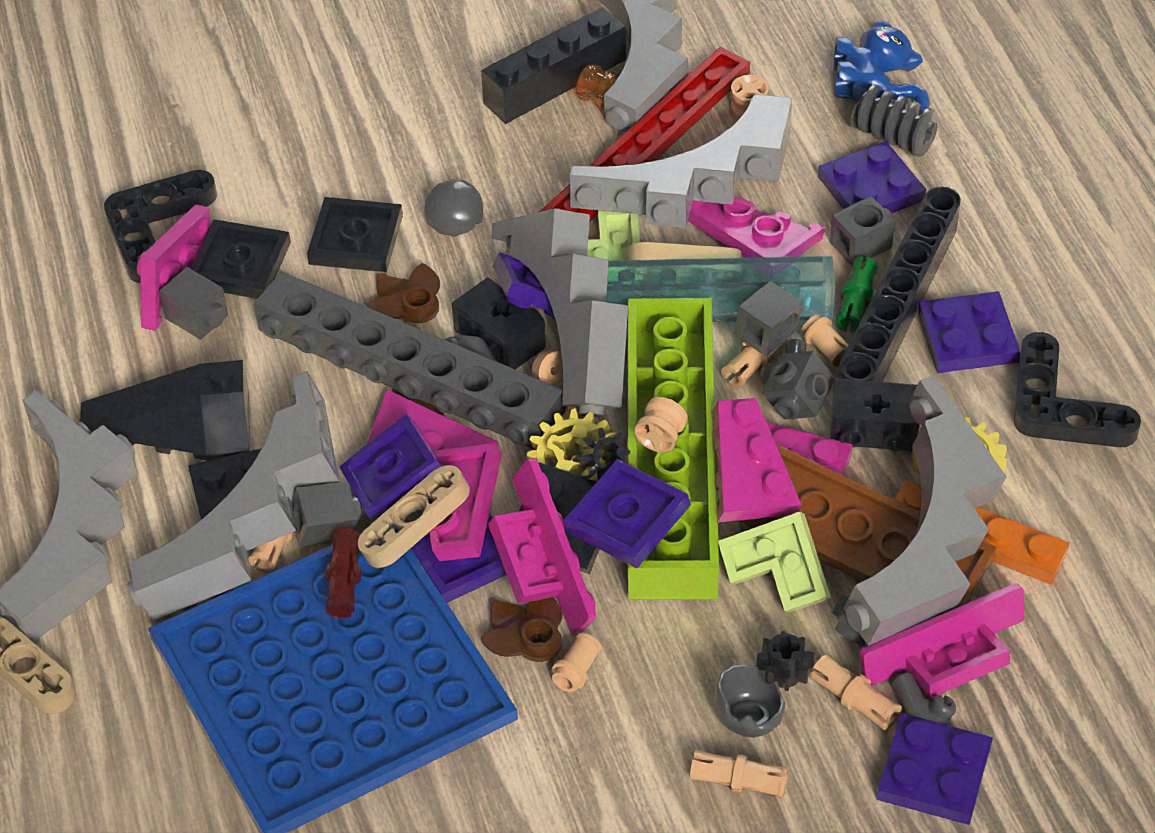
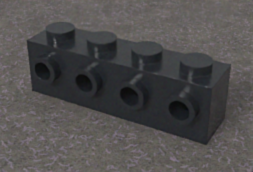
(552, 64)

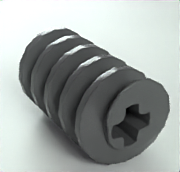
(894, 121)

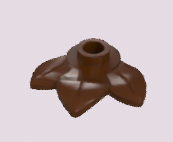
(408, 299)
(520, 628)

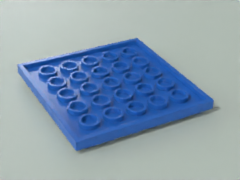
(327, 705)

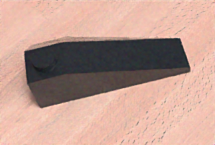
(186, 411)

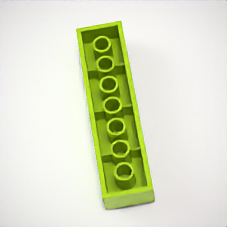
(674, 360)

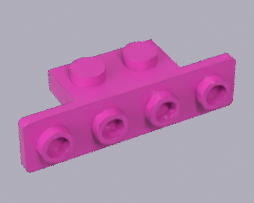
(538, 551)
(949, 646)

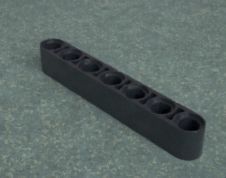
(902, 287)

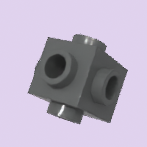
(798, 385)

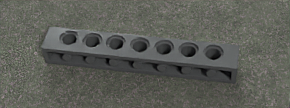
(407, 359)

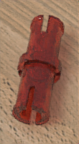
(343, 574)

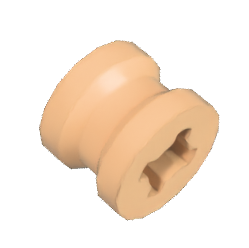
(743, 90)
(661, 424)

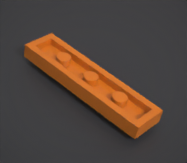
(1015, 543)

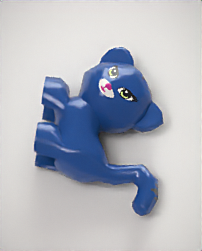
(880, 51)

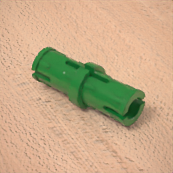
(856, 294)

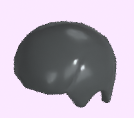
(453, 207)
(747, 702)

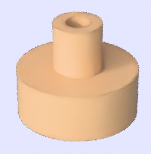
(549, 367)

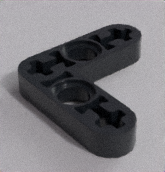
(142, 211)
(1054, 410)

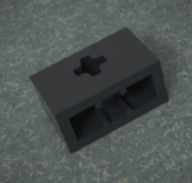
(508, 330)
(873, 414)

